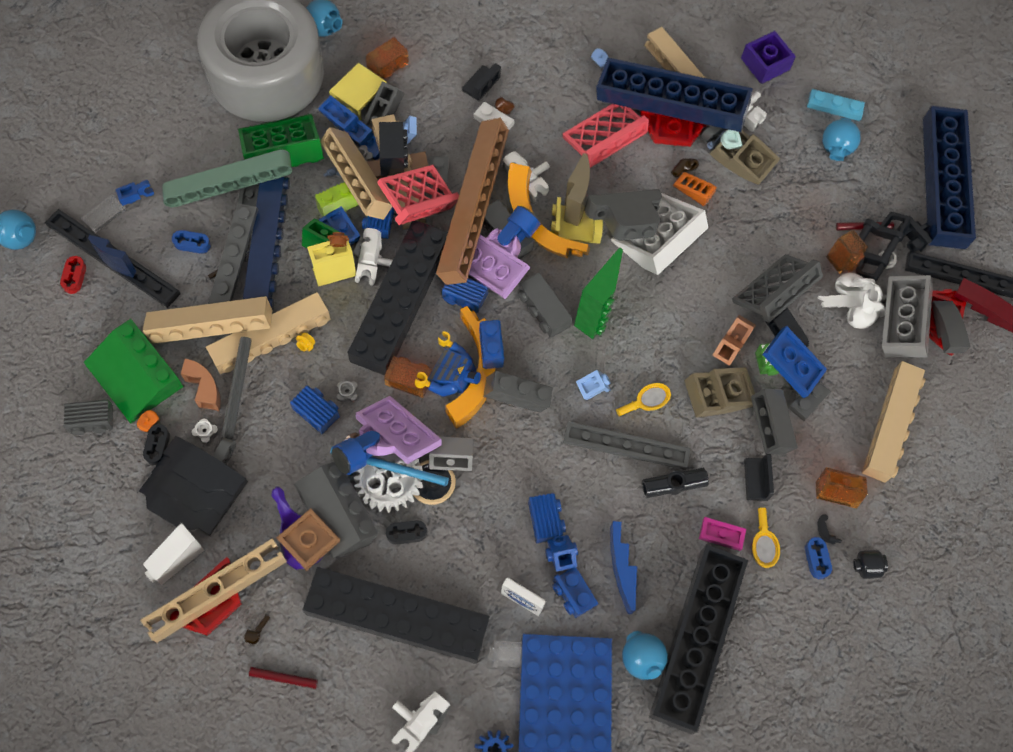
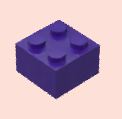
(768, 57)

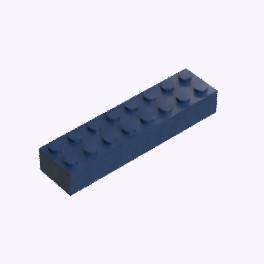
(674, 94)
(948, 177)

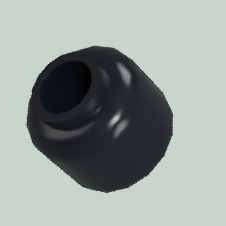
(870, 564)

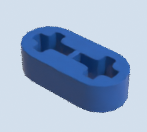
(192, 239)
(823, 557)

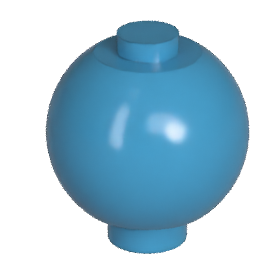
(325, 16)
(841, 138)
(16, 229)
(644, 655)

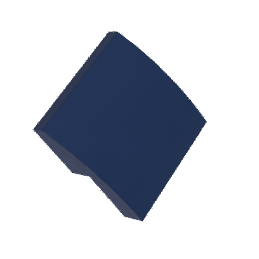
(114, 258)

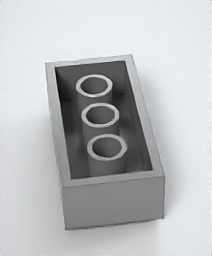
(907, 316)

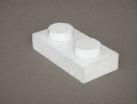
(487, 112)

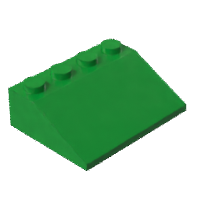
(294, 135)
(598, 298)
(132, 371)

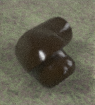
(684, 165)

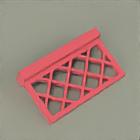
(614, 140)
(425, 205)

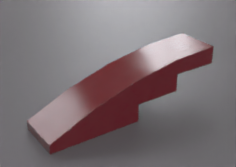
(987, 303)

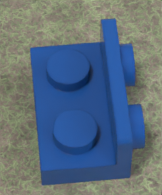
(575, 592)

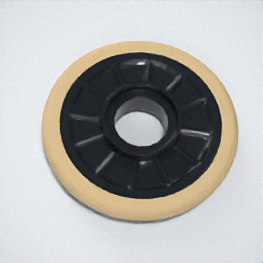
(439, 493)

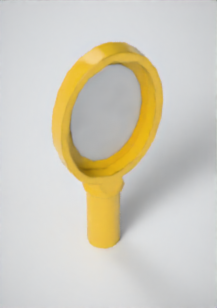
(649, 398)
(765, 544)

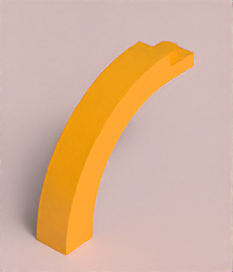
(518, 191)
(472, 399)

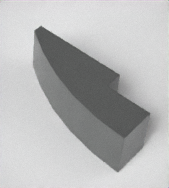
(950, 327)

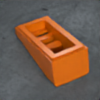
(698, 196)

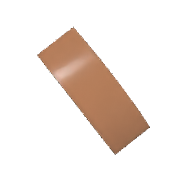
(734, 340)
(208, 392)

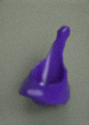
(288, 517)

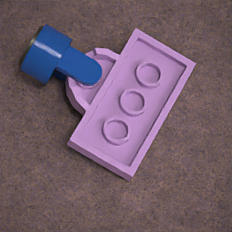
(496, 256)
(384, 431)

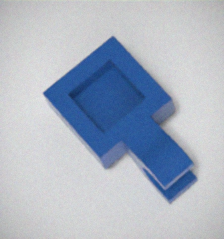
(131, 192)

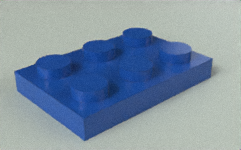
(794, 362)

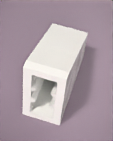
(172, 555)

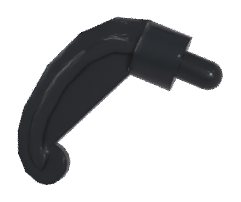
(823, 531)

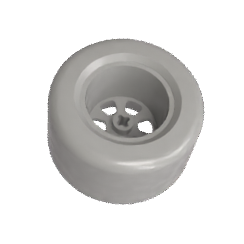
(263, 85)

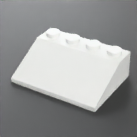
(677, 230)

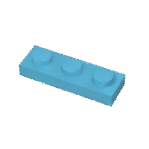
(836, 105)

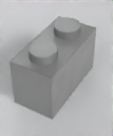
(452, 454)

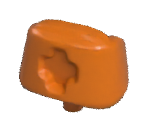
(147, 420)

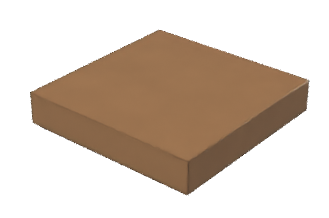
(308, 539)

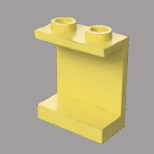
(357, 89)
(587, 231)
(331, 263)

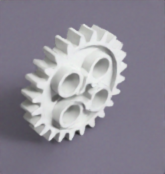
(371, 475)

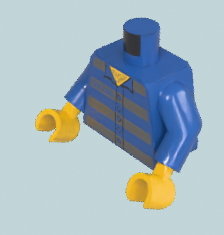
(452, 372)

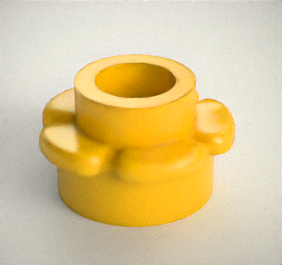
(305, 342)

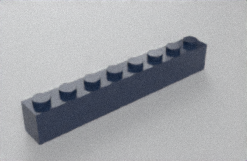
(265, 239)

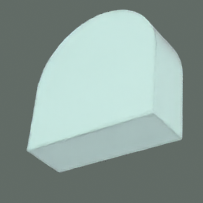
(731, 139)

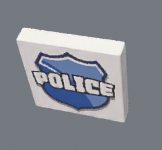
(523, 596)

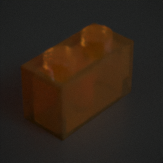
(387, 58)
(847, 252)
(402, 376)
(841, 487)

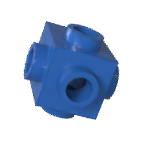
(562, 553)

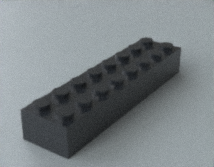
(398, 298)
(396, 615)
(698, 640)

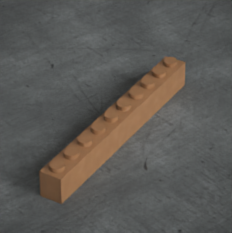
(472, 202)

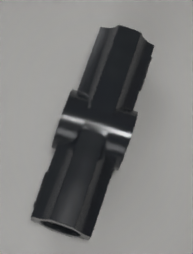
(662, 484)

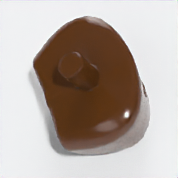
(504, 106)

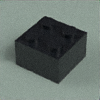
(392, 148)

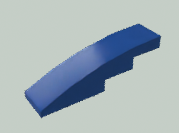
(349, 122)
(625, 575)

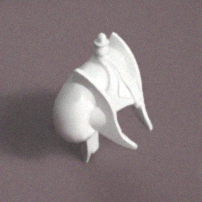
(860, 296)

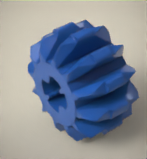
(494, 741)

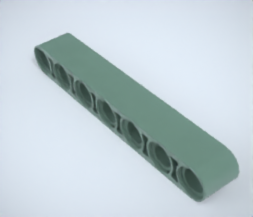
(226, 178)

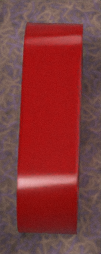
(70, 274)

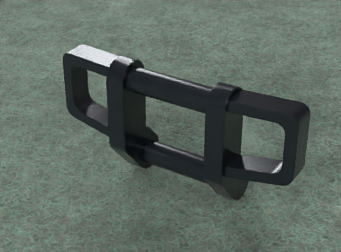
(884, 232)

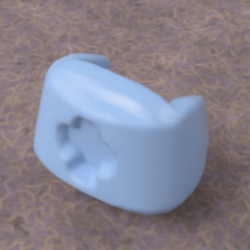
(599, 57)

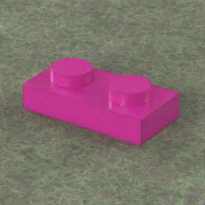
(722, 534)

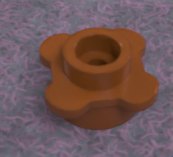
(338, 239)

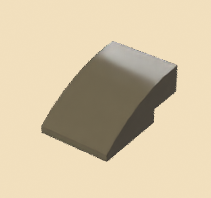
(750, 161)
(577, 191)
(720, 391)

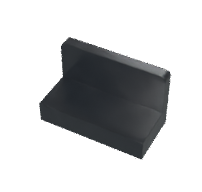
(482, 81)
(759, 478)

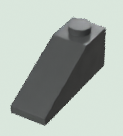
(384, 103)

